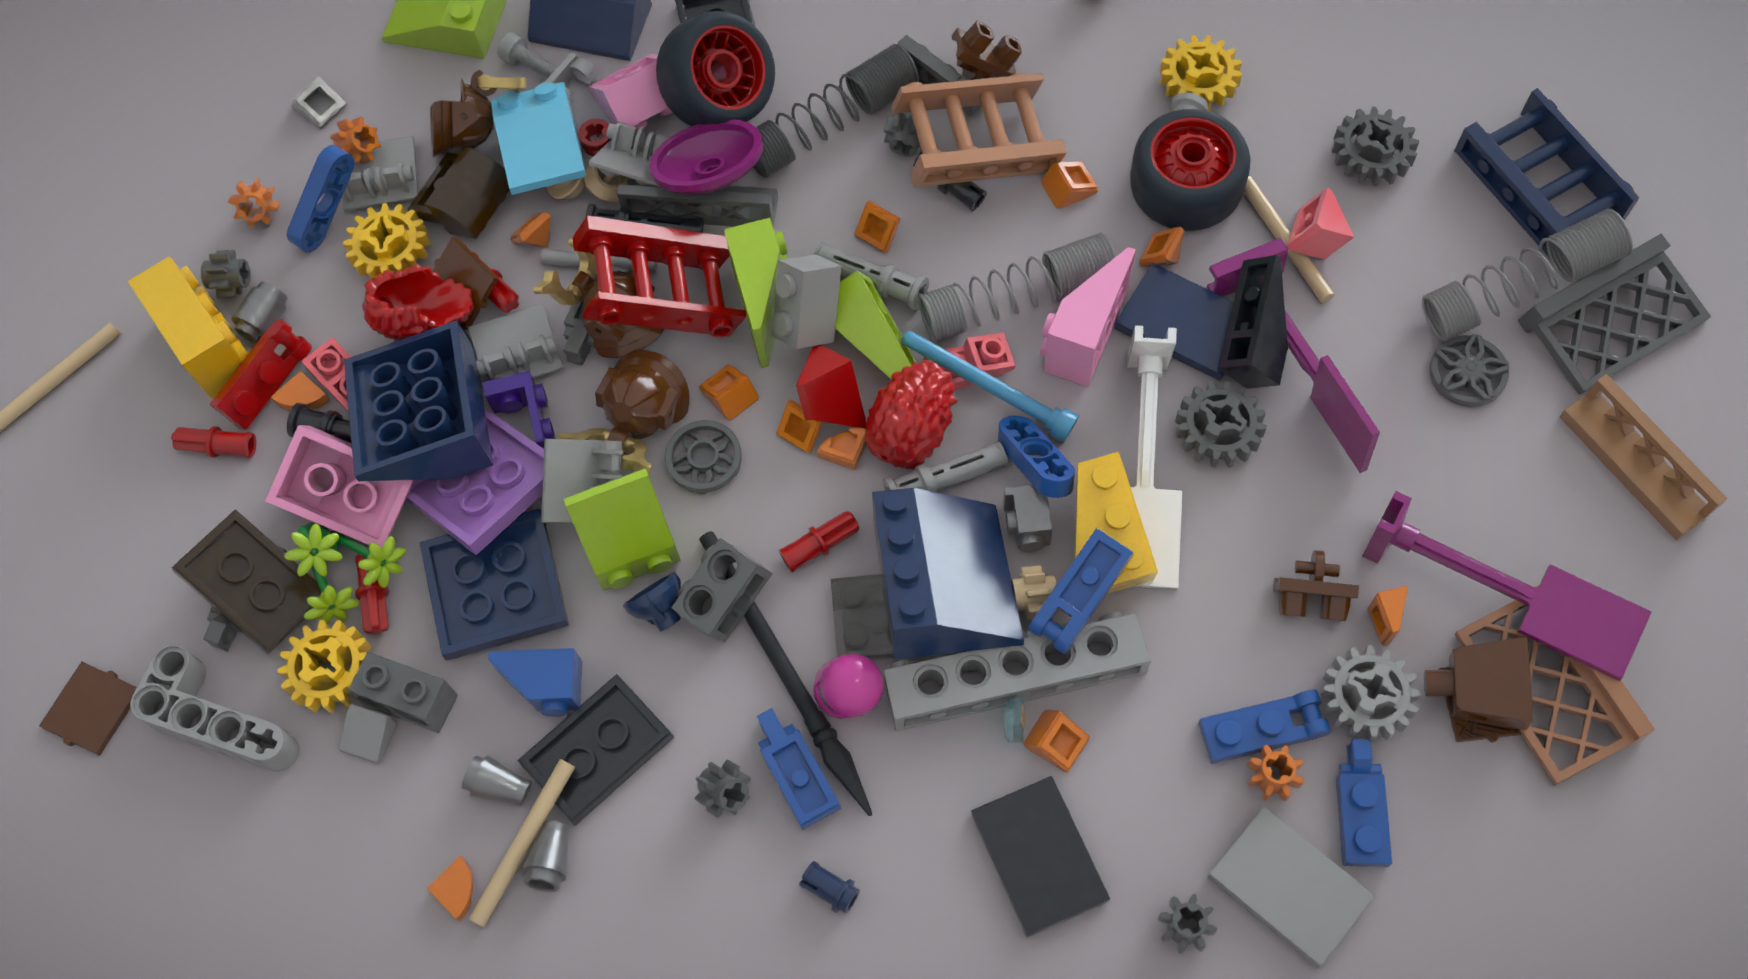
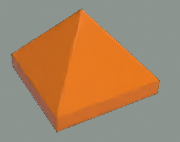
(877, 226)
(533, 231)
(1163, 247)
(797, 430)

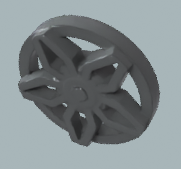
(1469, 370)
(703, 456)

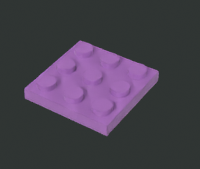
(490, 499)

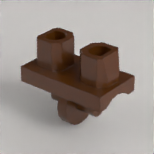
(981, 57)
(1335, 596)

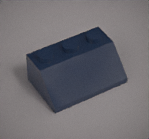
(589, 26)

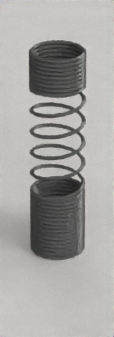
(871, 87)

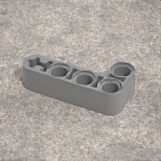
(216, 722)

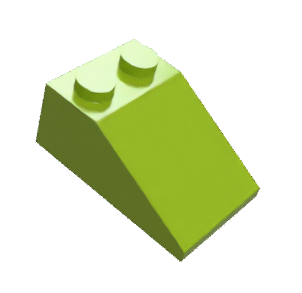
(445, 25)
(754, 261)
(623, 530)

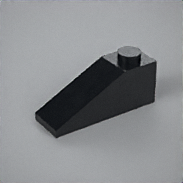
(1256, 330)

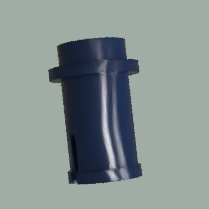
(830, 887)

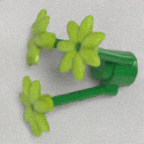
(320, 545)

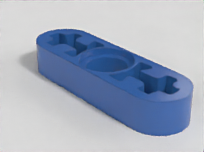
(329, 178)
(1036, 469)

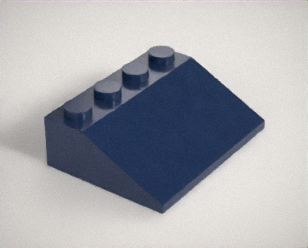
(417, 409)
(943, 574)

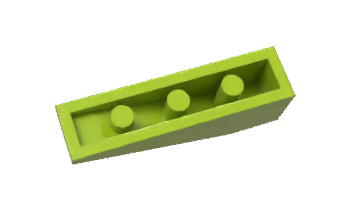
(869, 325)

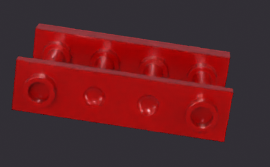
(663, 245)

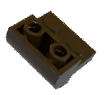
(462, 193)

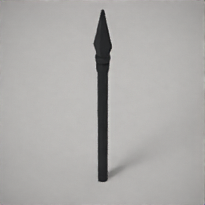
(834, 754)

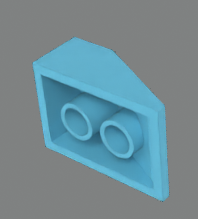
(538, 137)

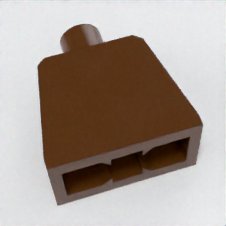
(1487, 683)

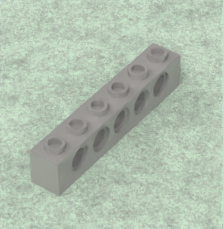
(1041, 679)

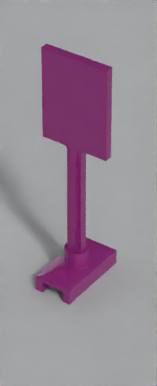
(1330, 390)
(1561, 611)

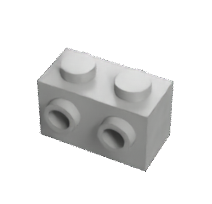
(806, 301)

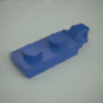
(796, 771)
(1363, 809)

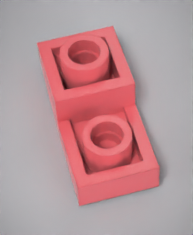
(985, 352)
(329, 369)

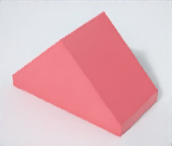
(1320, 227)

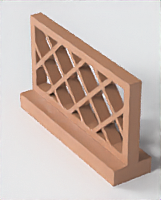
(1608, 694)

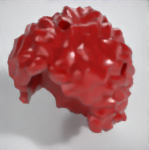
(413, 302)
(910, 415)

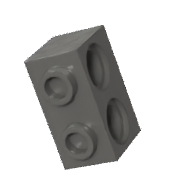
(729, 596)
(403, 692)

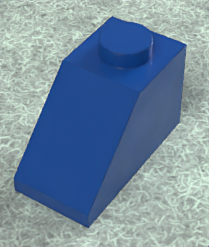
(543, 677)

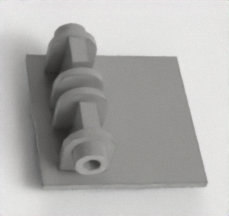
(628, 157)
(386, 178)
(516, 345)
(574, 468)

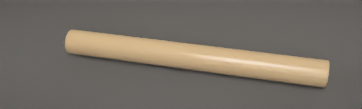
(1280, 230)
(57, 374)
(521, 843)

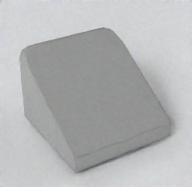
(318, 102)
(366, 733)

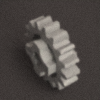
(1354, 688)

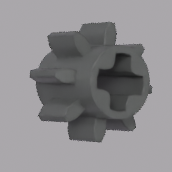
(902, 134)
(225, 273)
(722, 788)
(1188, 911)

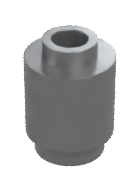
(259, 310)

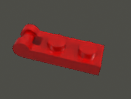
(260, 375)

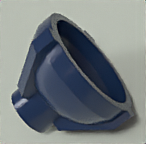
(655, 602)

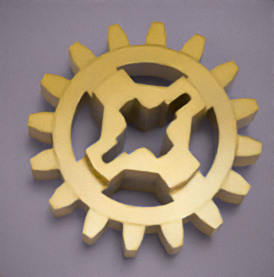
(1201, 70)
(386, 241)
(313, 683)

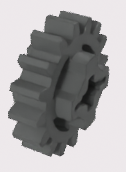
(1374, 146)
(1223, 440)

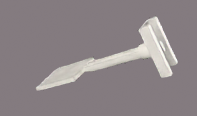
(1158, 508)

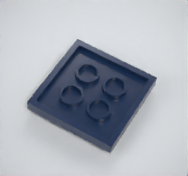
(497, 594)

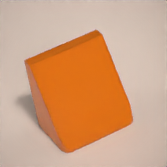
(1068, 183)
(729, 391)
(1387, 613)
(1056, 739)

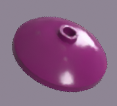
(706, 157)

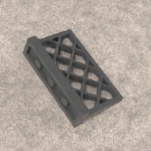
(1597, 285)

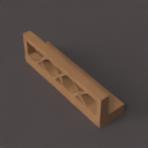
(1640, 461)

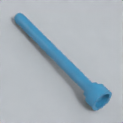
(1057, 421)

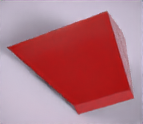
(830, 389)

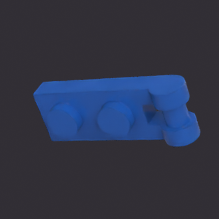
(1081, 589)
(1269, 723)

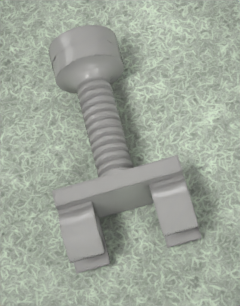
(514, 50)

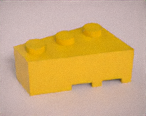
(1107, 503)

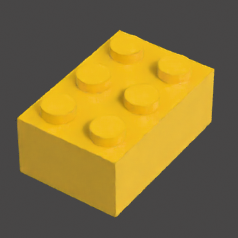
(190, 323)

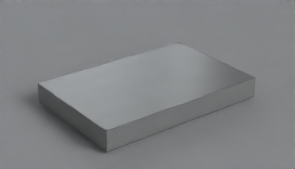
(1291, 887)

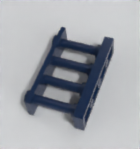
(1518, 194)

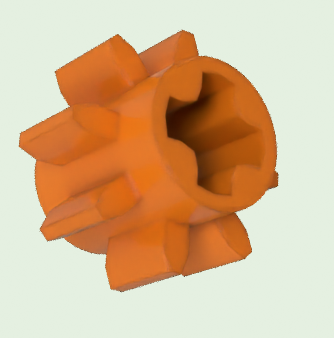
(356, 139)
(262, 198)
(1287, 772)

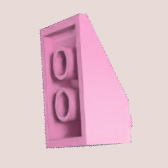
(1085, 321)
(321, 486)

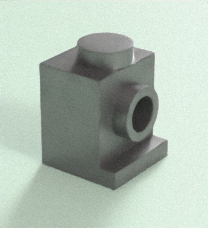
(1027, 517)

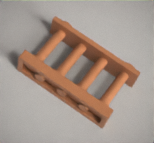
(970, 161)

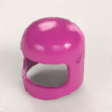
(849, 685)

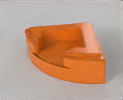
(300, 390)
(844, 448)
(454, 888)

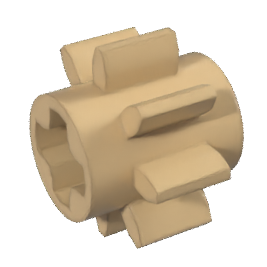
(1032, 589)

